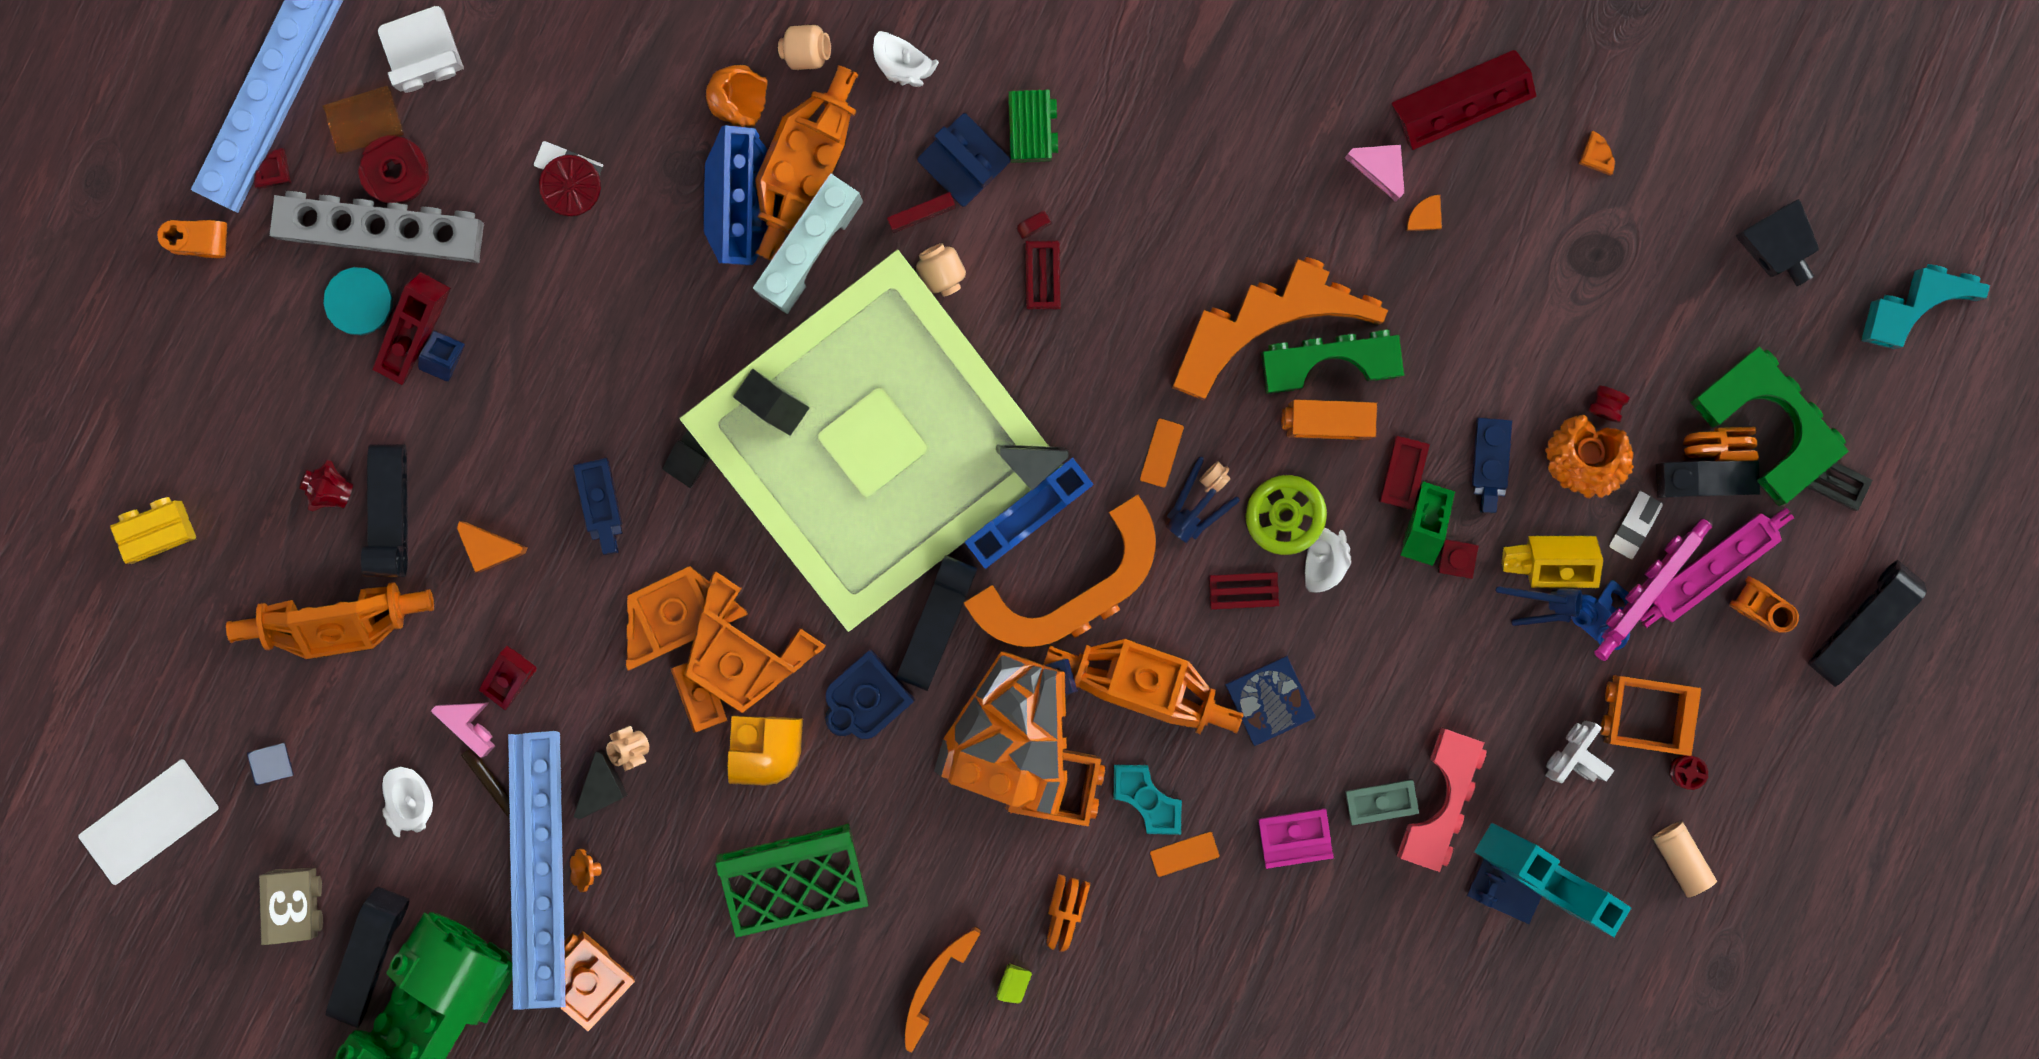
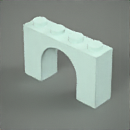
(828, 211)

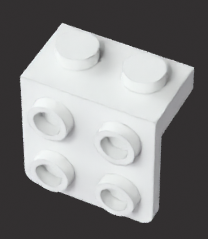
(420, 49)

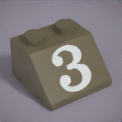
(290, 905)

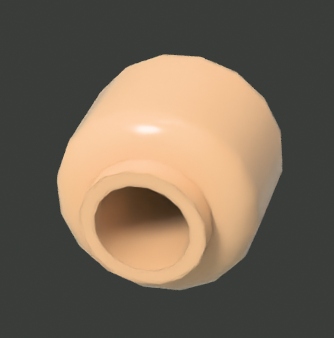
(804, 47)
(941, 269)

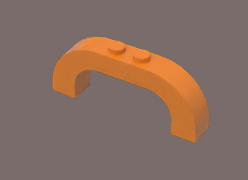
(1101, 599)

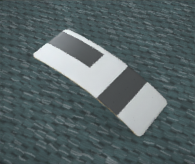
(1636, 525)

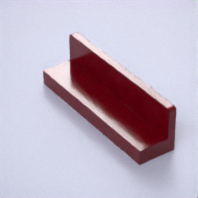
(1465, 99)

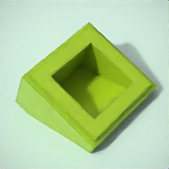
(1013, 984)

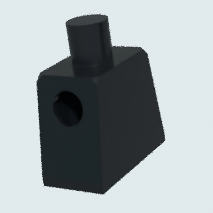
(1782, 242)

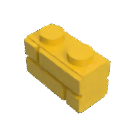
(152, 531)

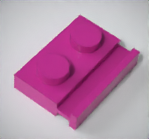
(1295, 838)

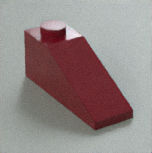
(410, 327)

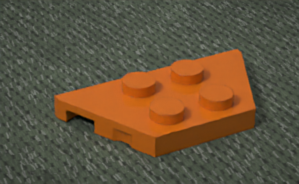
(668, 615)

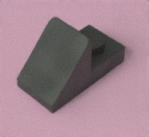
(686, 460)

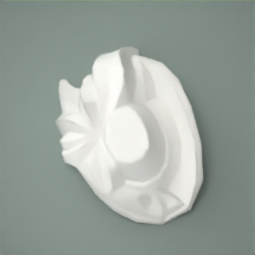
(901, 60)
(1327, 561)
(406, 800)

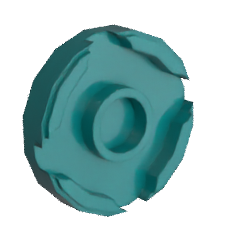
(358, 301)

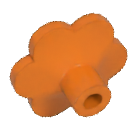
(583, 870)

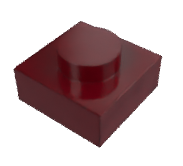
(1458, 559)

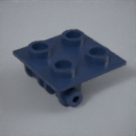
(1503, 893)

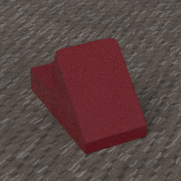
(507, 677)

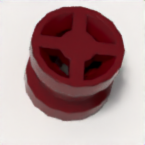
(1609, 404)
(1695, 774)

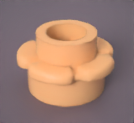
(1215, 477)

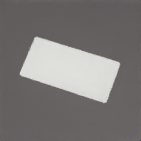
(148, 822)

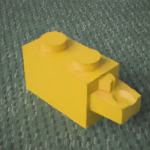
(1556, 561)

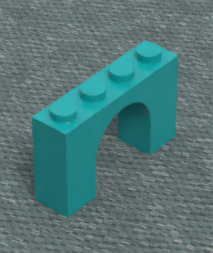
(1544, 876)

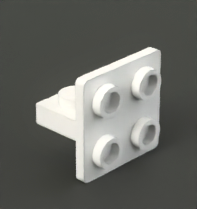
(1577, 757)

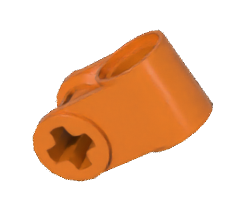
(199, 238)
(1763, 606)

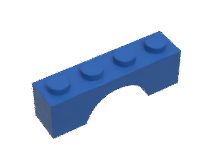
(1029, 513)

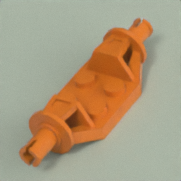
(802, 159)
(331, 628)
(1148, 684)

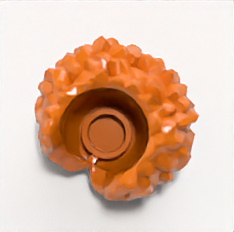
(1589, 459)

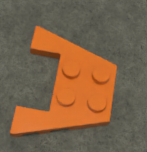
(732, 662)

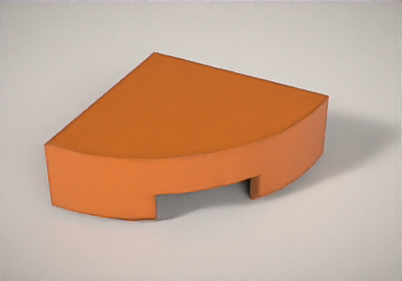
(1598, 154)
(1426, 215)

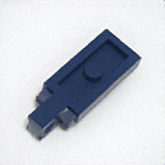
(1491, 461)
(599, 503)

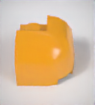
(763, 749)

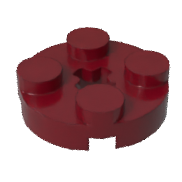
(412, 175)

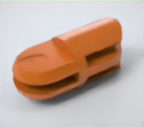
(1723, 444)
(1065, 911)

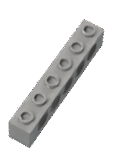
(289, 226)

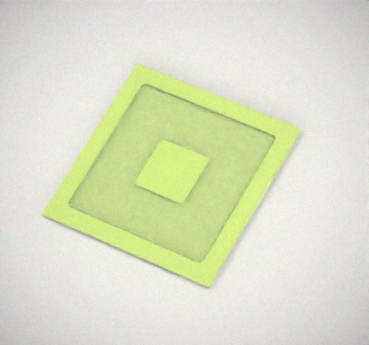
(889, 455)

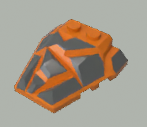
(1011, 737)

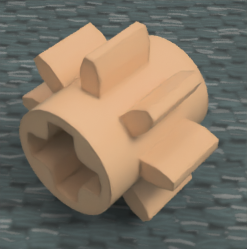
(627, 748)

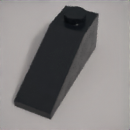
(1707, 479)

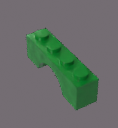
(1374, 357)

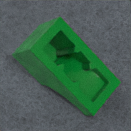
(1428, 524)

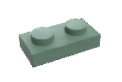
(1382, 802)

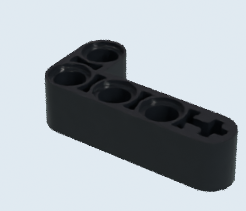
(387, 512)
(936, 623)
(1869, 624)
(365, 956)

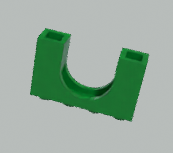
(1814, 443)

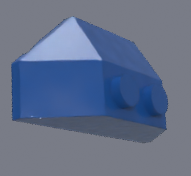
(732, 196)

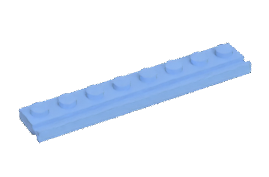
(264, 100)
(536, 871)

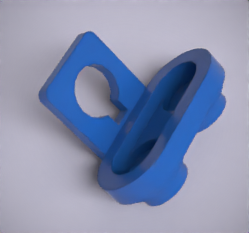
(1596, 612)

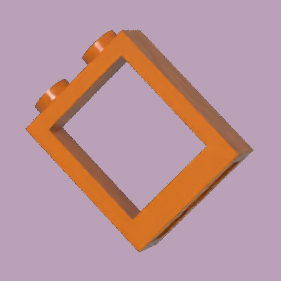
(1330, 419)
(1685, 718)
(1088, 804)

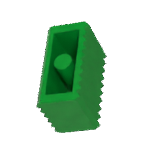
(1031, 126)

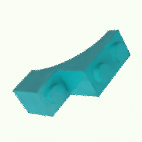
(1891, 321)

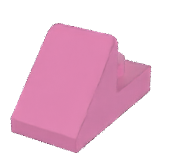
(458, 720)

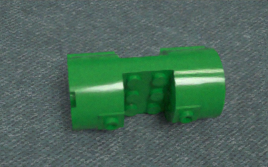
(442, 983)

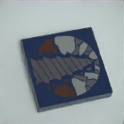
(1270, 700)

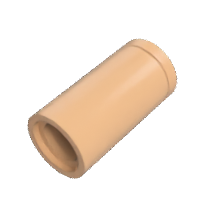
(1684, 859)

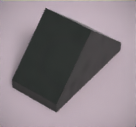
(771, 402)
(1032, 462)
(600, 788)

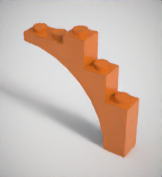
(1304, 297)

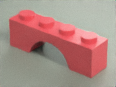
(1429, 840)

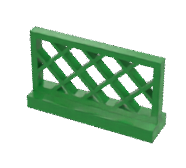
(785, 852)

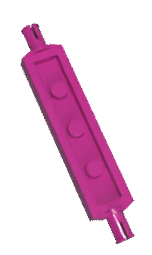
(1717, 566)
(1643, 596)

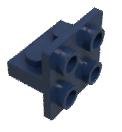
(963, 159)

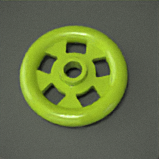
(1300, 539)

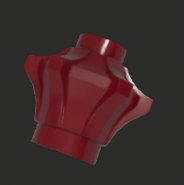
(325, 487)

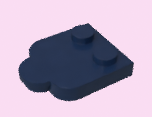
(865, 698)

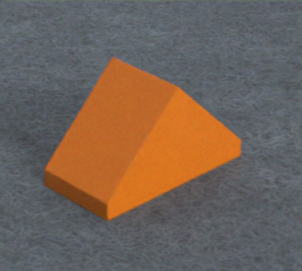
(487, 548)

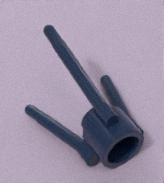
(1185, 523)
(1564, 601)

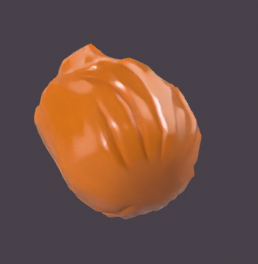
(737, 95)

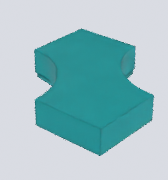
(1159, 811)

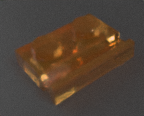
(362, 119)

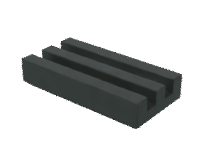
(1859, 493)

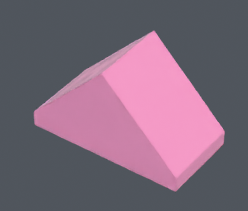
(1381, 166)

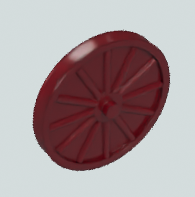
(569, 185)

